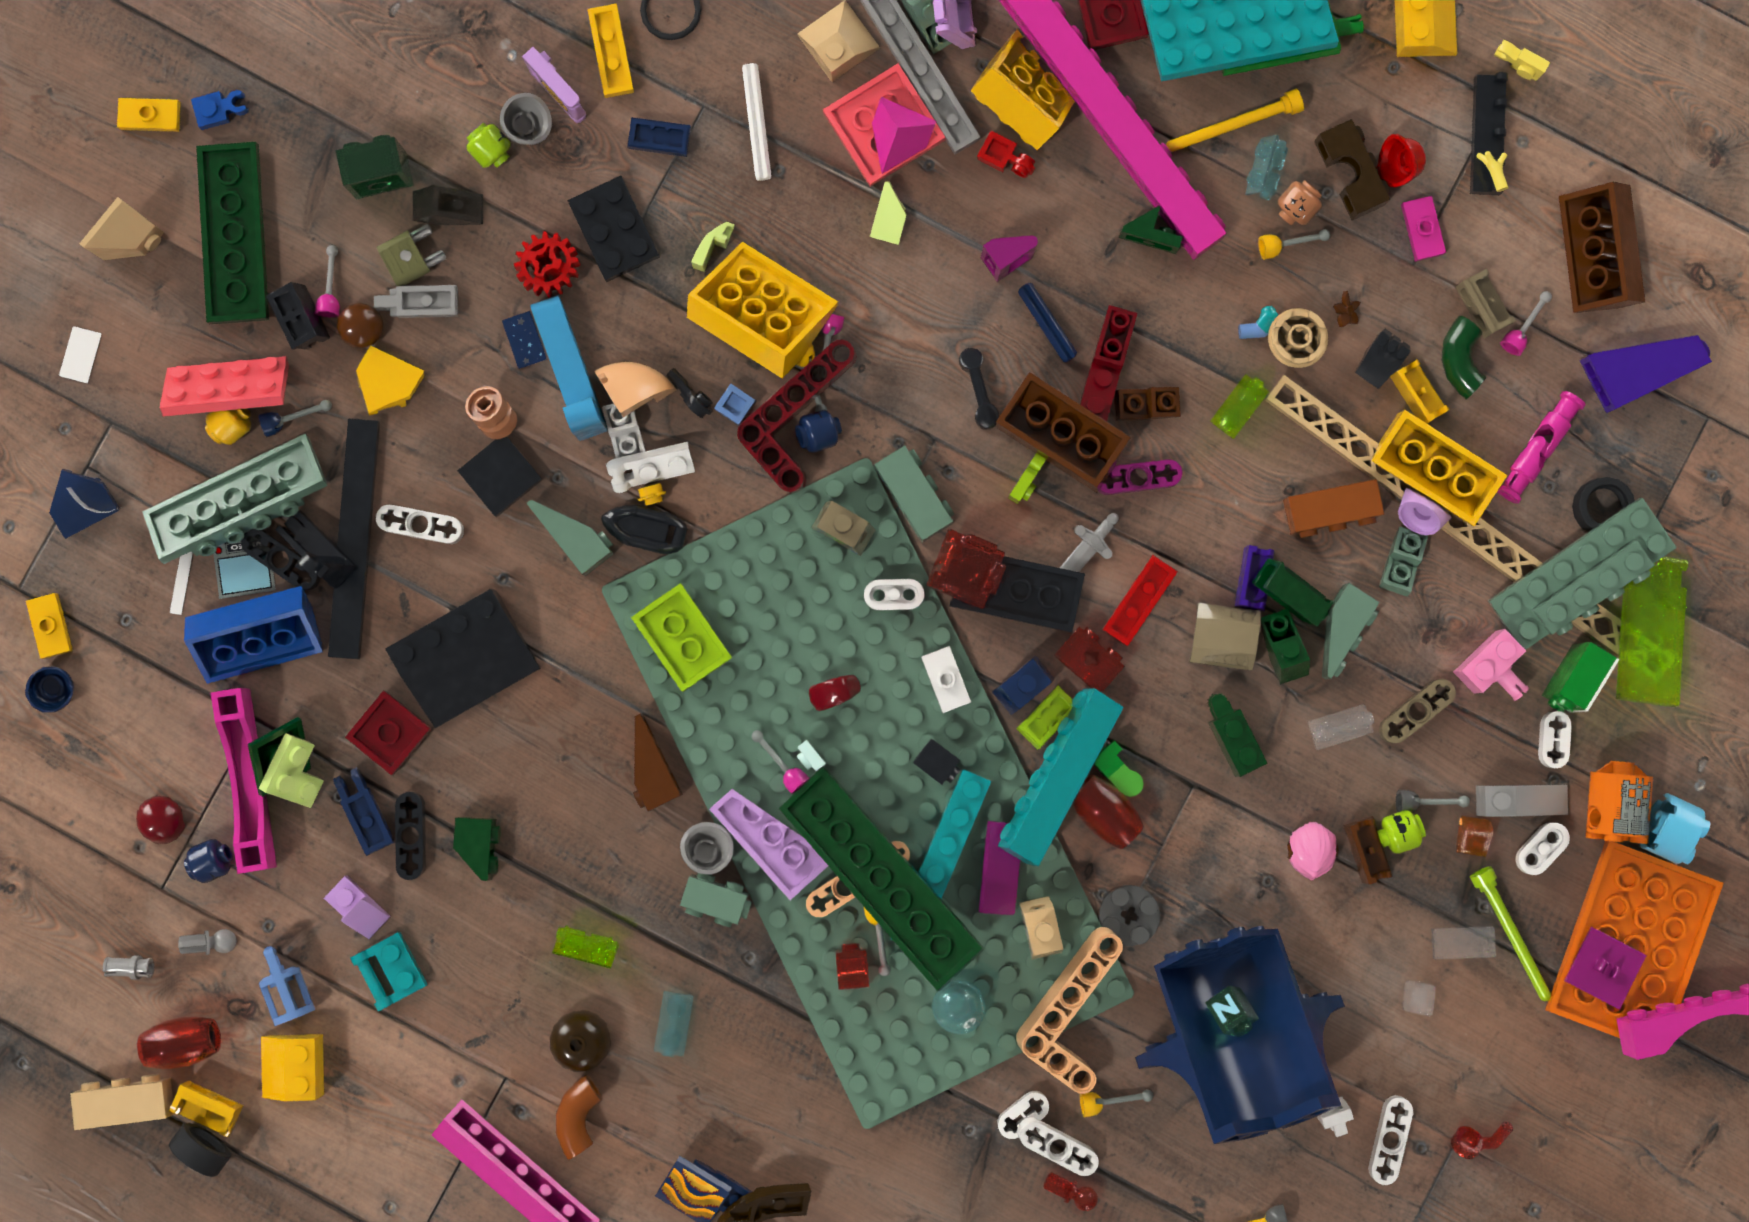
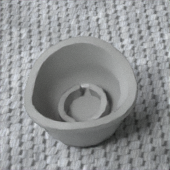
(526, 119)
(706, 848)

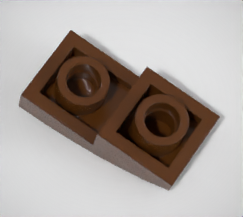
(1147, 403)

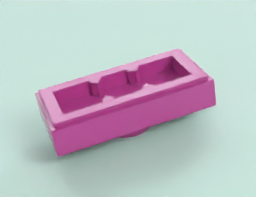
(1423, 228)

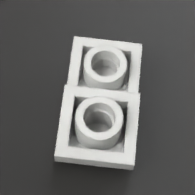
(623, 431)

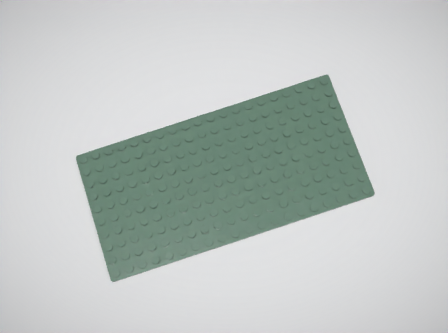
(795, 618)

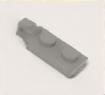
(420, 301)

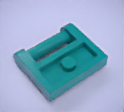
(398, 967)

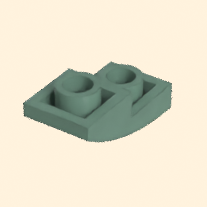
(1403, 561)

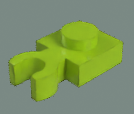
(1024, 486)

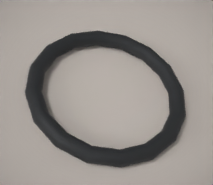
(682, 34)

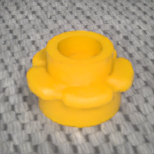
(651, 494)

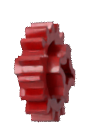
(551, 276)

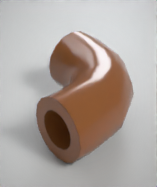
(572, 1116)

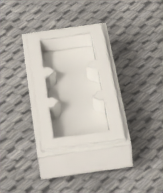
(946, 679)

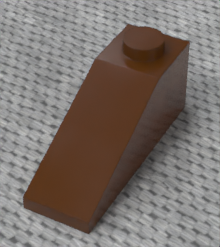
(651, 771)

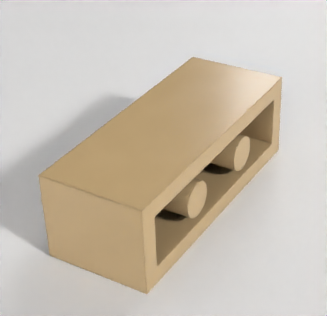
(121, 1102)

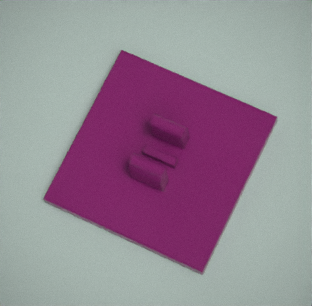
(1605, 968)

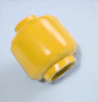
(228, 425)

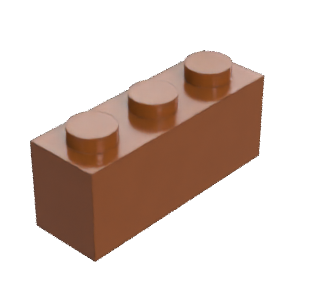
(1334, 508)

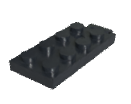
(1033, 595)

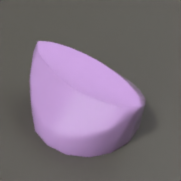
(1421, 513)

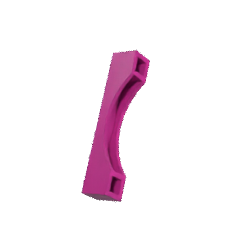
(252, 824)
(1655, 1031)

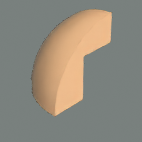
(633, 385)

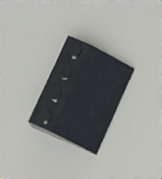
(463, 658)

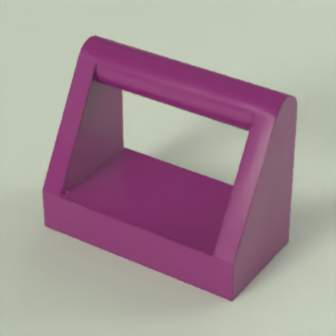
(1007, 254)

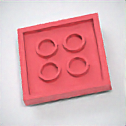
(854, 114)

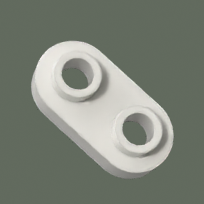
(893, 593)
(1542, 850)

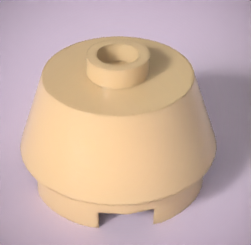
(1298, 337)

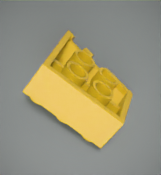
(1023, 93)

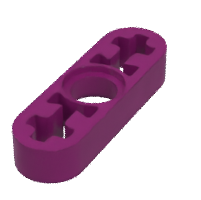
(1145, 466)

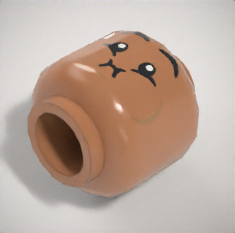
(1299, 203)

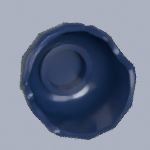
(49, 689)

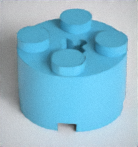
(1675, 829)

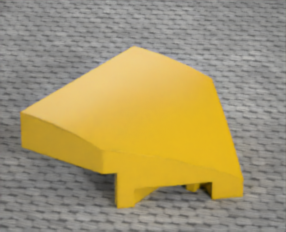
(386, 380)

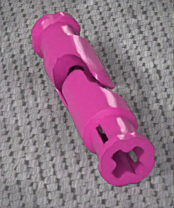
(1532, 458)

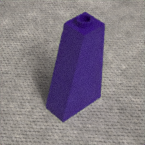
(1640, 369)

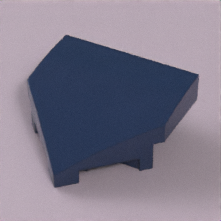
(69, 514)

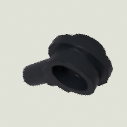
(697, 402)

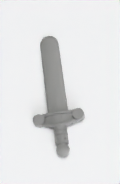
(1091, 543)

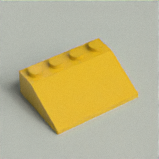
(760, 309)

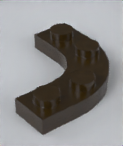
(769, 1203)

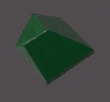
(264, 748)

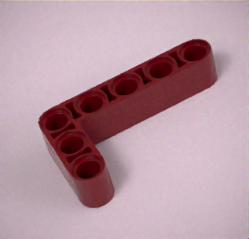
(789, 411)

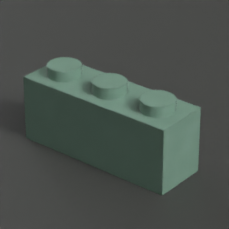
(914, 493)

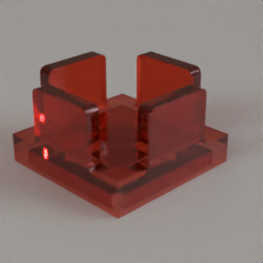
(967, 568)

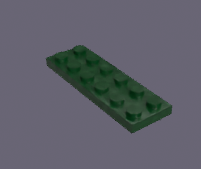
(232, 233)

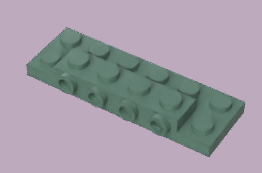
(235, 501)
(1583, 575)

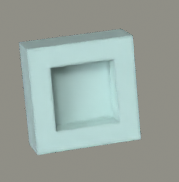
(809, 756)

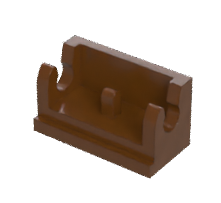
(1367, 850)

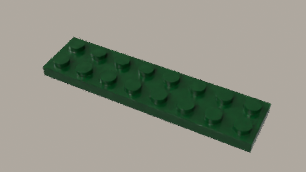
(881, 879)

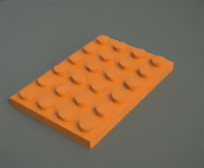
(1651, 909)

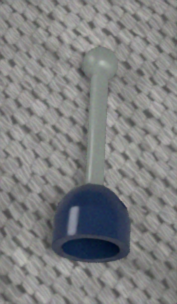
(273, 423)

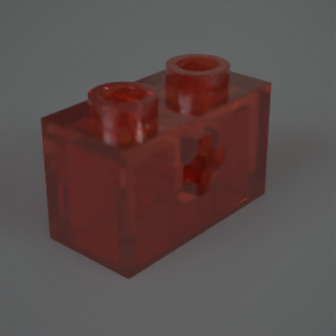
(1072, 656)

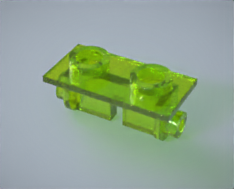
(1239, 405)
(589, 949)

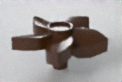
(1346, 310)

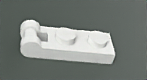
(650, 466)

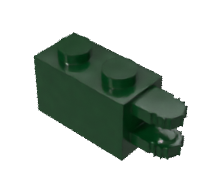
(1234, 736)

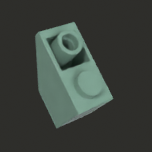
(922, 16)

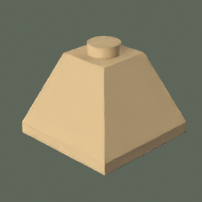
(838, 41)
(122, 233)

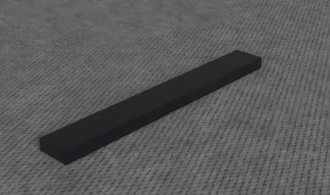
(354, 537)

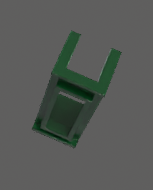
(1292, 592)

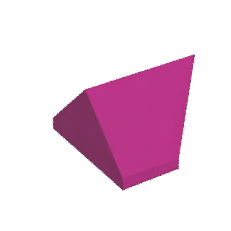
(899, 133)

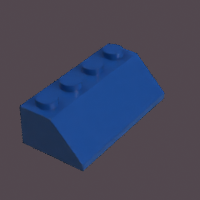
(253, 634)

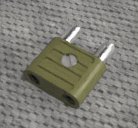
(404, 257)

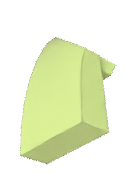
(889, 216)
(718, 236)

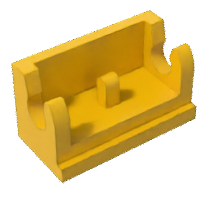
(1418, 392)
(206, 1107)

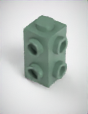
(724, 902)

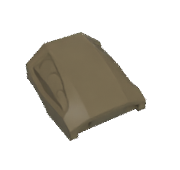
(1226, 636)

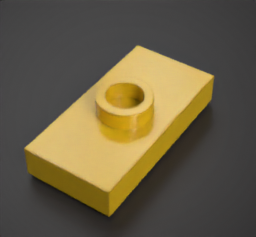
(148, 114)
(49, 626)

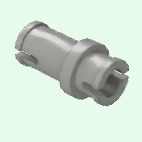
(130, 967)

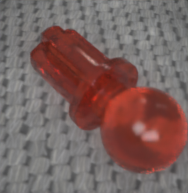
(1084, 1198)

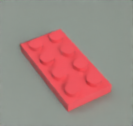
(224, 386)

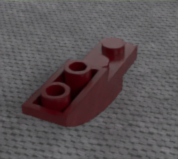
(1108, 361)

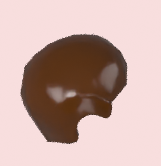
(360, 325)

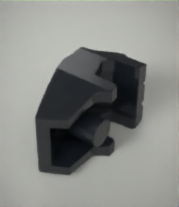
(1382, 358)

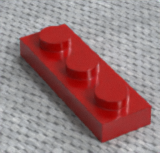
(1139, 600)

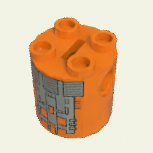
(1619, 803)

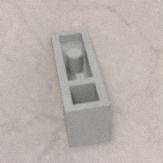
(1521, 800)

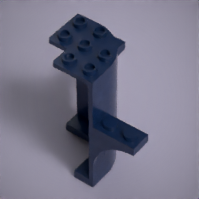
(1253, 1080)

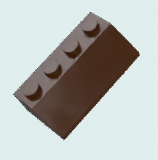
(1602, 248)
(1063, 432)

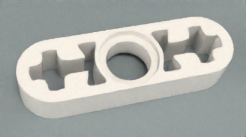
(396, 528)
(1402, 1119)
(1063, 1158)

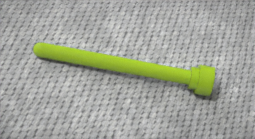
(1485, 881)

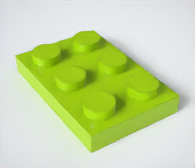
(681, 637)

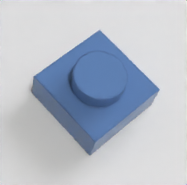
(735, 404)

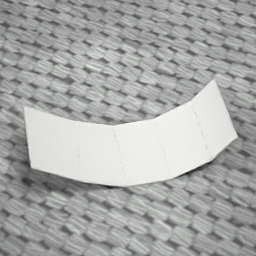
(83, 504)

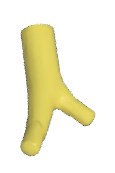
(1495, 169)

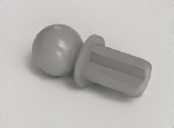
(222, 941)

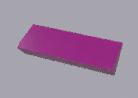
(999, 875)

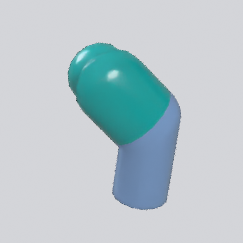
(1262, 325)

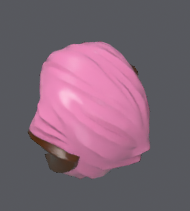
(1312, 850)

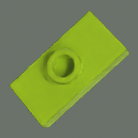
(1046, 717)

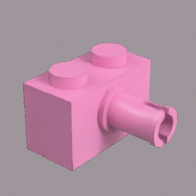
(1492, 664)

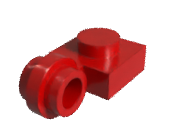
(999, 151)

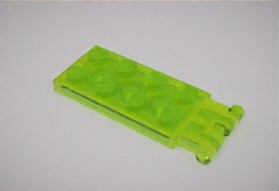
(1653, 636)

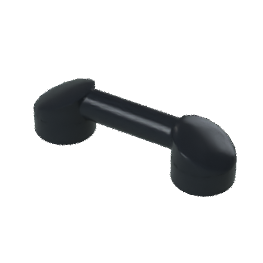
(971, 362)

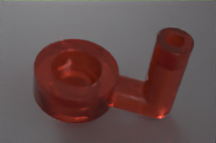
(1469, 1142)

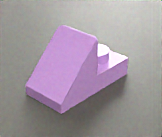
(356, 907)

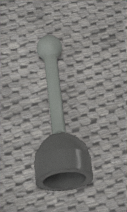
(1410, 801)

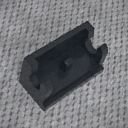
(297, 316)

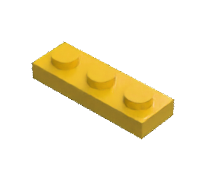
(610, 50)

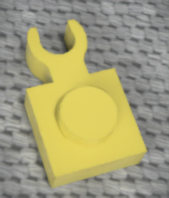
(1524, 61)

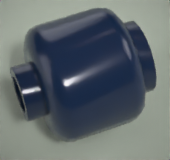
(818, 431)
(208, 861)

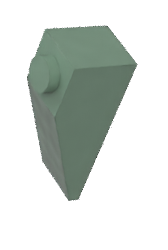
(577, 540)

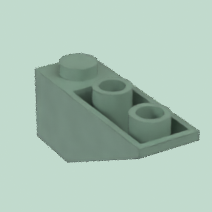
(1344, 623)

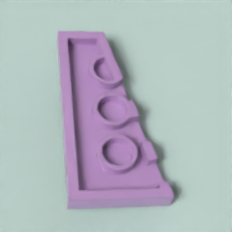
(774, 846)

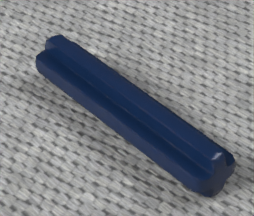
(1047, 322)

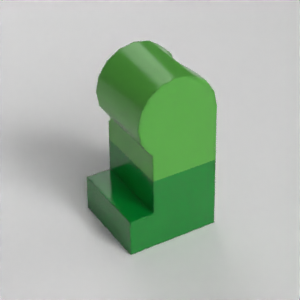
(1116, 772)

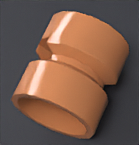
(491, 412)

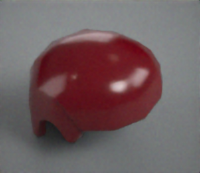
(160, 820)

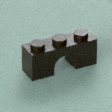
(1346, 146)

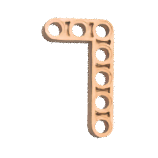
(1066, 1010)

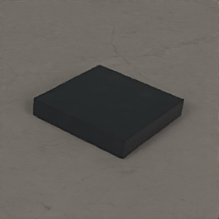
(499, 475)

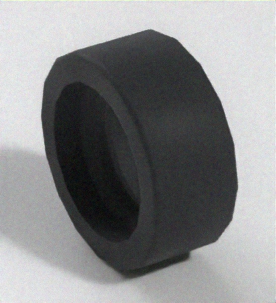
(1580, 499)
(199, 1149)

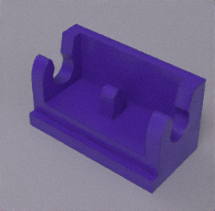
(1247, 594)

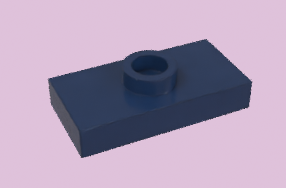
(659, 137)

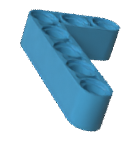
(582, 405)

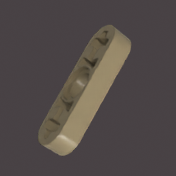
(1439, 703)

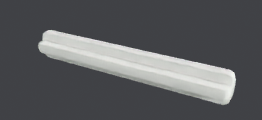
(756, 122)

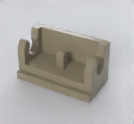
(1484, 304)

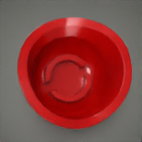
(1400, 160)

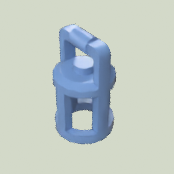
(279, 977)

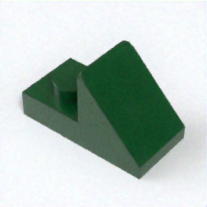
(1143, 232)

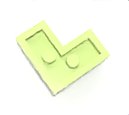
(286, 774)

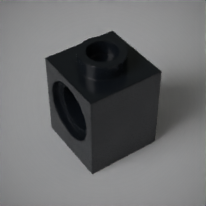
(937, 762)

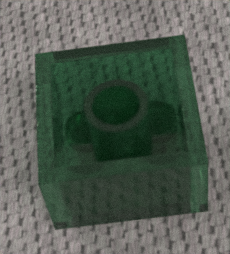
(374, 167)

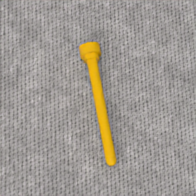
(1289, 103)

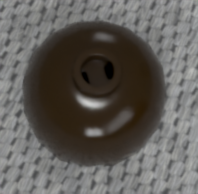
(592, 1033)

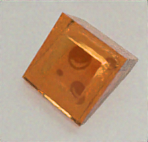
(1474, 836)

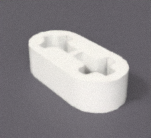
(1547, 739)
(1018, 1108)

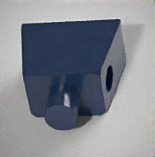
(1023, 685)

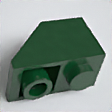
(1285, 647)
(476, 844)

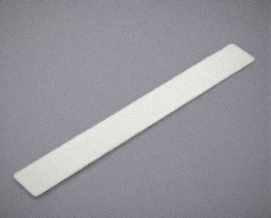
(181, 583)

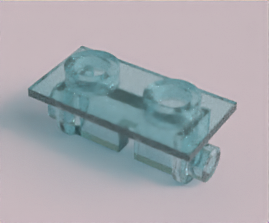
(1269, 153)
(673, 1024)

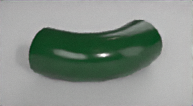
(1458, 357)

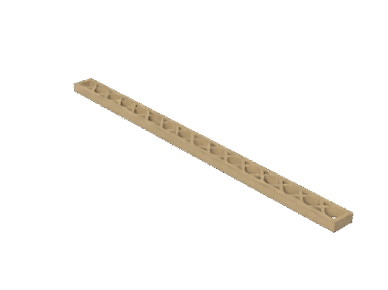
(1395, 488)

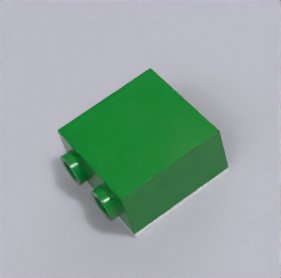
(1579, 678)

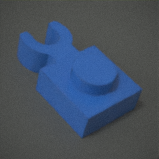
(213, 108)

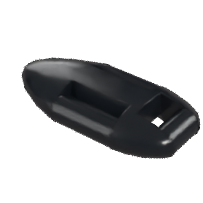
(645, 528)

